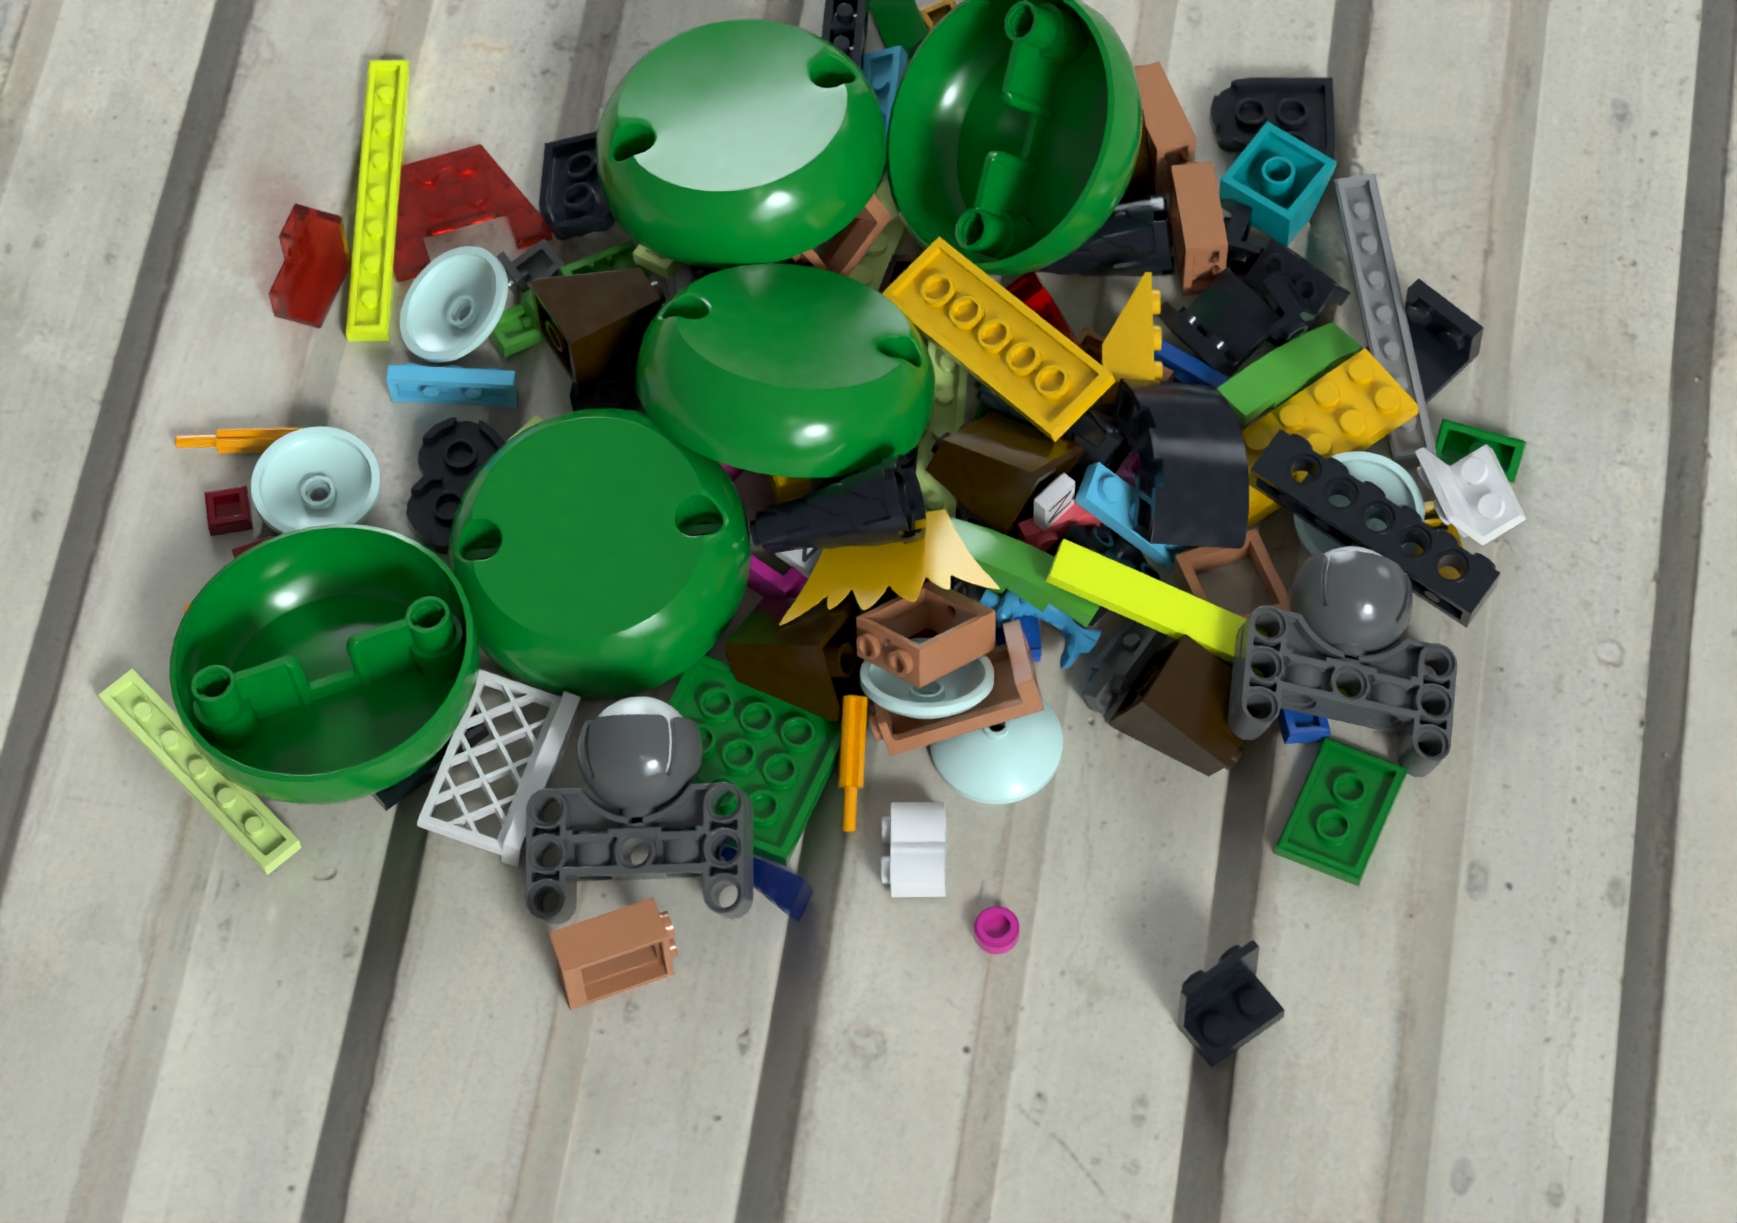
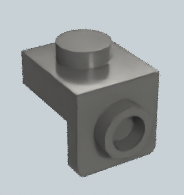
(535, 263)

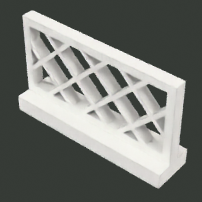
(538, 767)

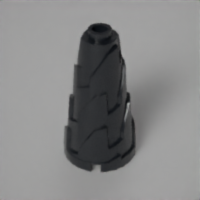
(1128, 243)
(1092, 430)
(862, 509)

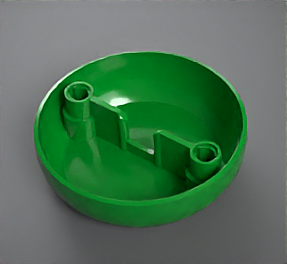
(1014, 132)
(740, 144)
(786, 372)
(599, 554)
(325, 663)

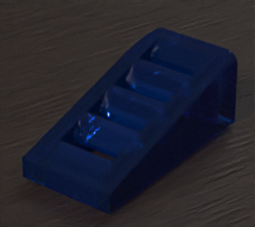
(779, 886)

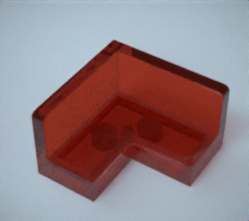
(312, 267)

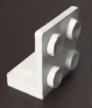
(1472, 494)

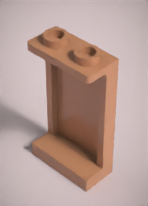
(1012, 696)

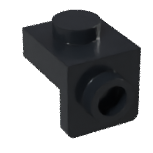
(1240, 253)

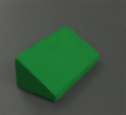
(899, 23)
(1460, 440)

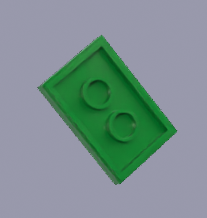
(1341, 811)

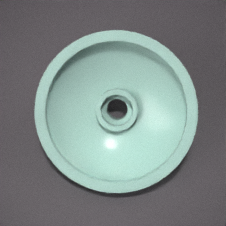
(454, 304)
(314, 465)
(1370, 467)
(941, 698)
(1004, 763)

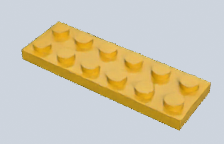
(999, 339)
(1335, 414)

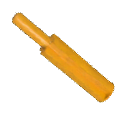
(235, 439)
(852, 755)

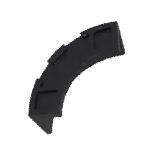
(1190, 460)

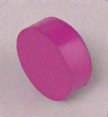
(996, 930)

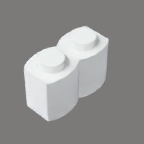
(916, 849)

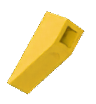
(1133, 339)

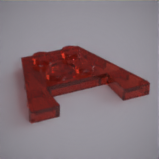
(453, 194)

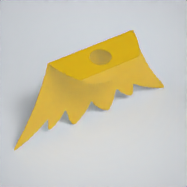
(897, 565)

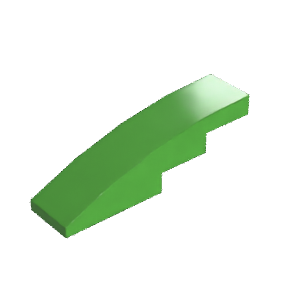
(518, 324)
(1287, 371)
(1021, 570)

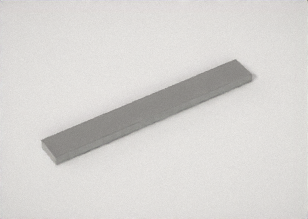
(1382, 306)

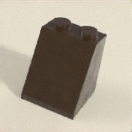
(595, 319)
(1000, 467)
(802, 661)
(1183, 708)

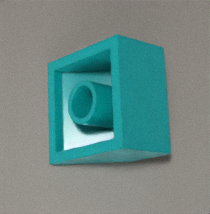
(1279, 180)

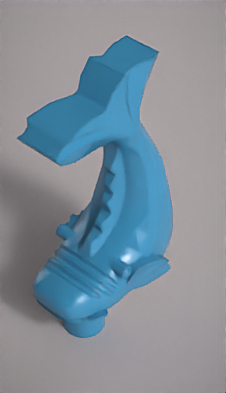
(1076, 638)

